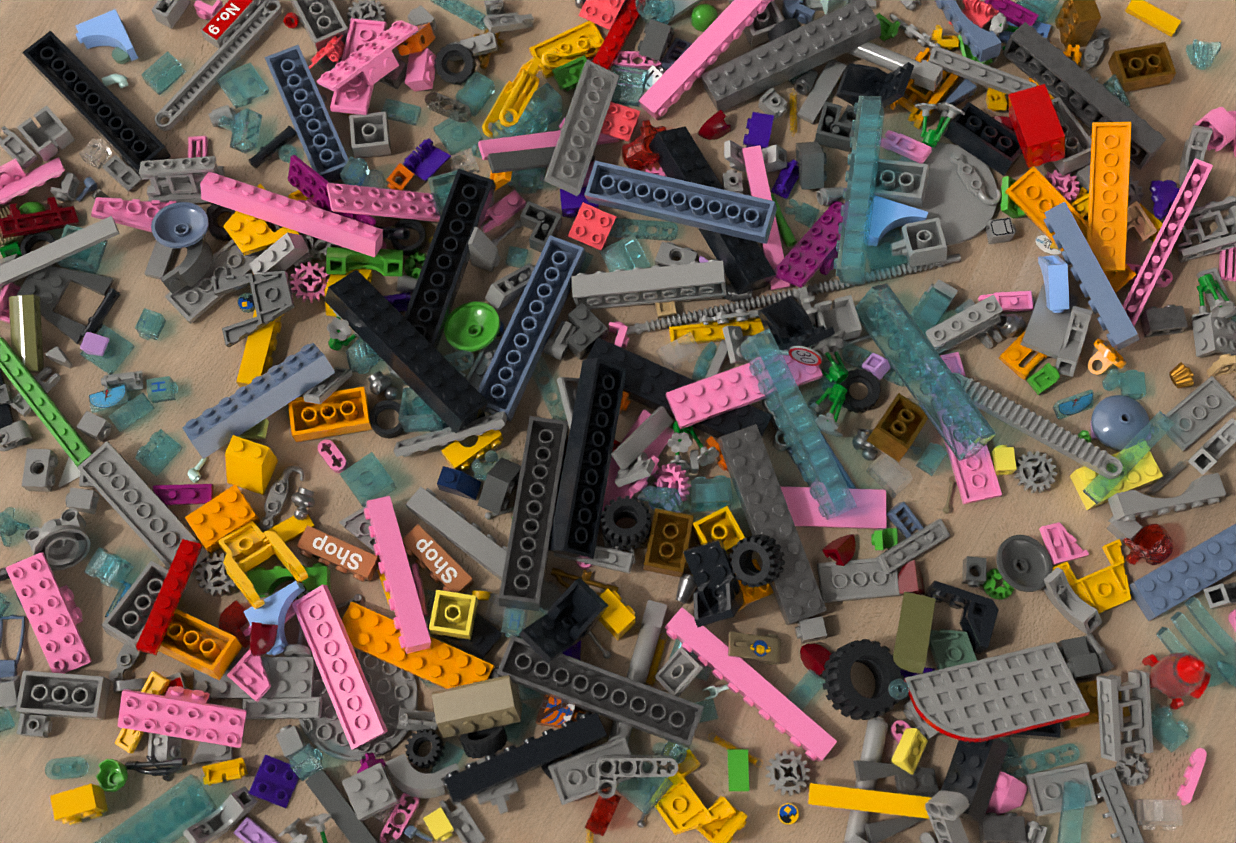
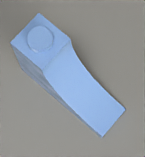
(105, 31)
(890, 215)
(1055, 281)
(275, 612)

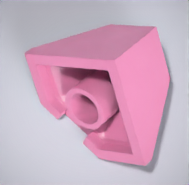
(1006, 794)

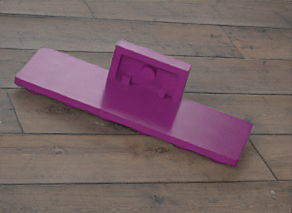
(315, 188)
(814, 250)

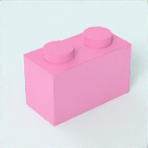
(421, 70)

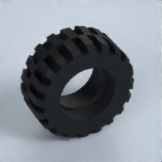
(839, 682)

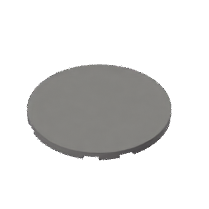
(946, 197)
(391, 690)

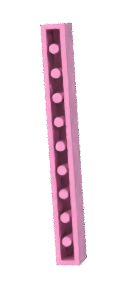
(700, 55)
(291, 214)
(1166, 239)
(751, 686)

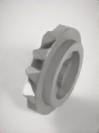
(1124, 772)

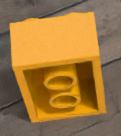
(221, 517)

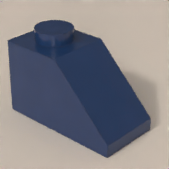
(458, 483)

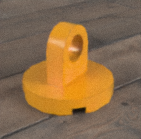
(1107, 356)

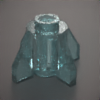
(1202, 53)
(9, 525)

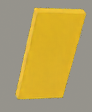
(585, 30)

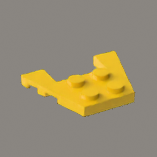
(252, 233)
(1104, 587)
(683, 808)

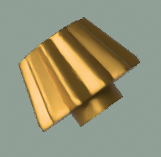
(1181, 376)

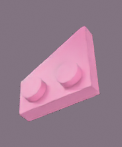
(251, 676)

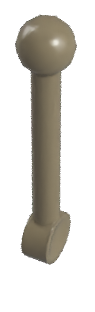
(952, 480)

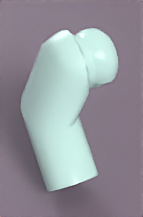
(115, 78)

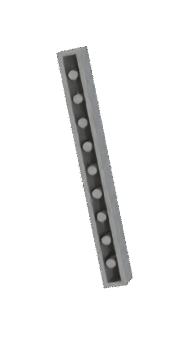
(469, 538)

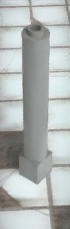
(924, 73)
(642, 656)
(871, 752)

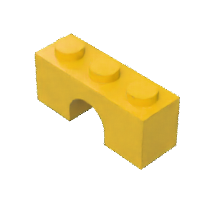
(461, 457)

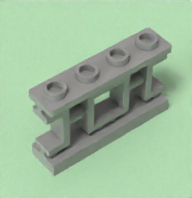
(177, 168)
(1211, 243)
(965, 325)
(1111, 714)

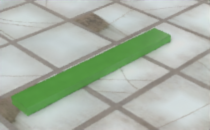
(42, 405)

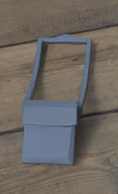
(9, 667)

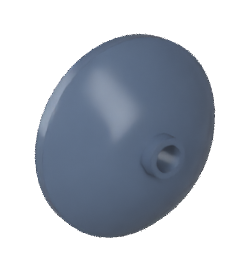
(180, 225)
(1108, 421)

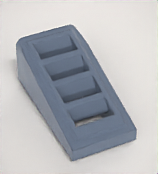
(667, 62)
(962, 93)
(891, 514)

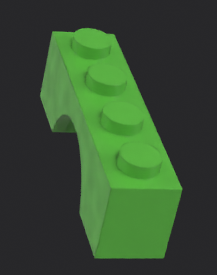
(342, 260)
(268, 580)

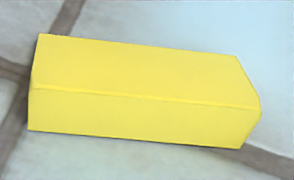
(909, 750)

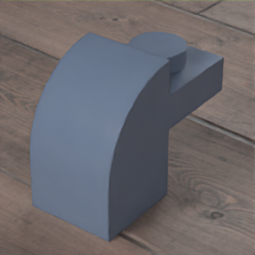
(795, 9)

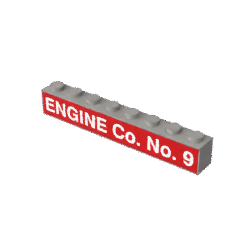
(228, 20)

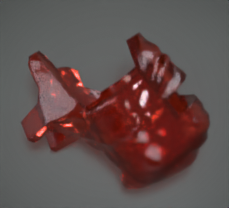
(637, 153)
(1150, 544)

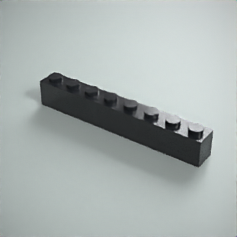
(524, 758)

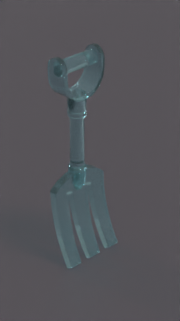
(1222, 667)

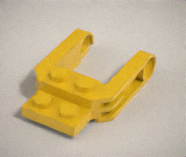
(514, 96)
(250, 547)

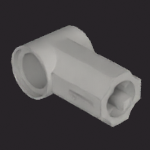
(558, 345)

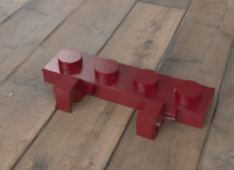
(51, 219)

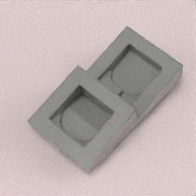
(122, 173)

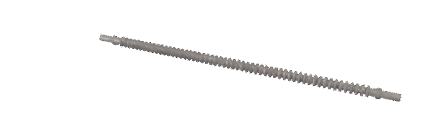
(639, 328)

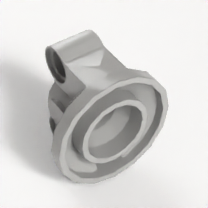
(61, 540)

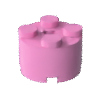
(1222, 125)

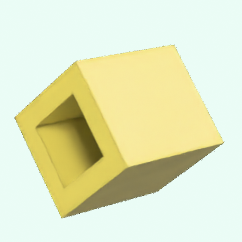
(1003, 460)
(439, 825)

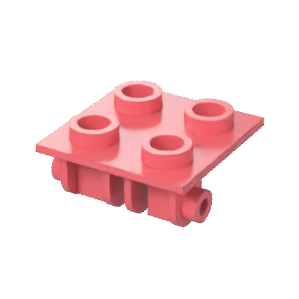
(601, 11)
(978, 12)
(333, 50)
(620, 121)
(592, 226)

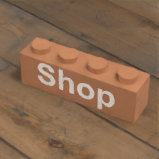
(338, 553)
(436, 560)

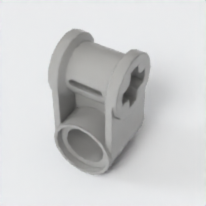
(14, 435)

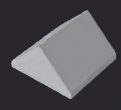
(679, 672)

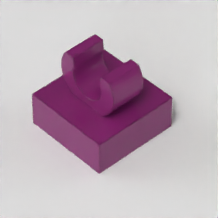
(369, 762)

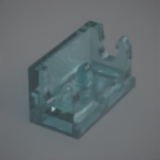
(163, 73)

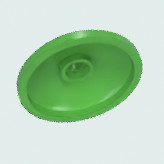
(469, 319)

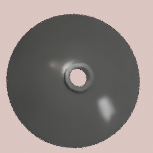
(1029, 557)

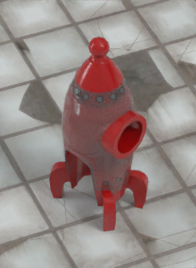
(1178, 676)

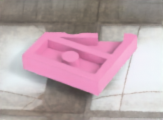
(1061, 544)

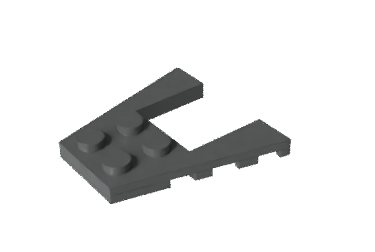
(51, 284)
(271, 299)
(920, 783)

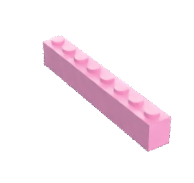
(398, 575)

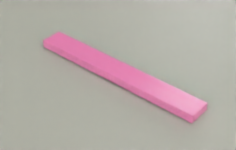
(529, 141)
(760, 188)

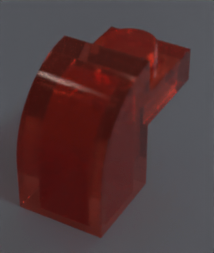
(232, 620)
(602, 814)

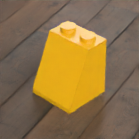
(249, 464)

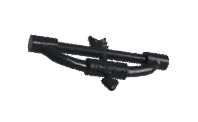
(158, 771)

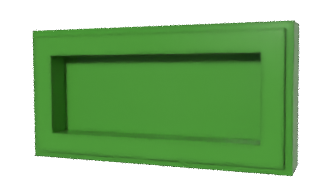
(738, 769)

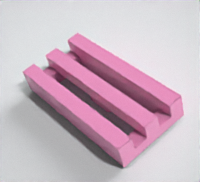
(198, 139)
(1229, 265)

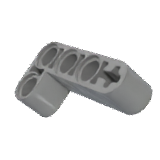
(635, 770)
(944, 816)

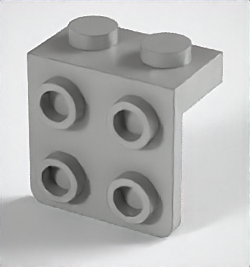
(1214, 336)

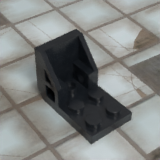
(872, 81)
(791, 324)
(718, 589)
(977, 615)
(566, 621)

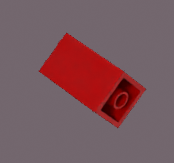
(1036, 126)

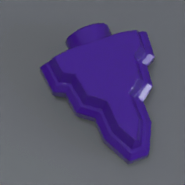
(1163, 196)

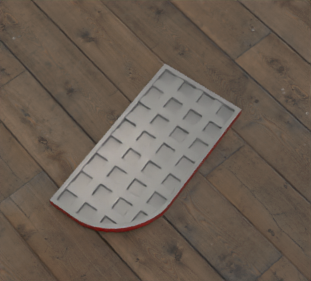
(998, 695)

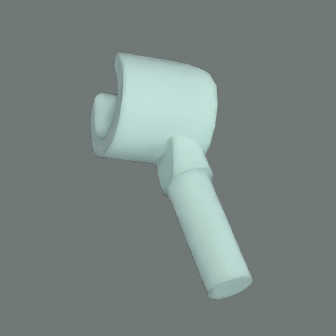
(193, 473)
(715, 690)

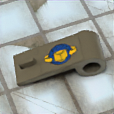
(755, 647)

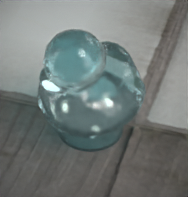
(482, 468)
(672, 749)

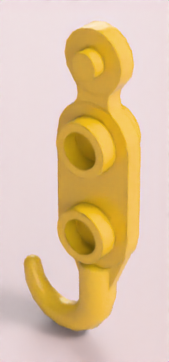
(571, 48)

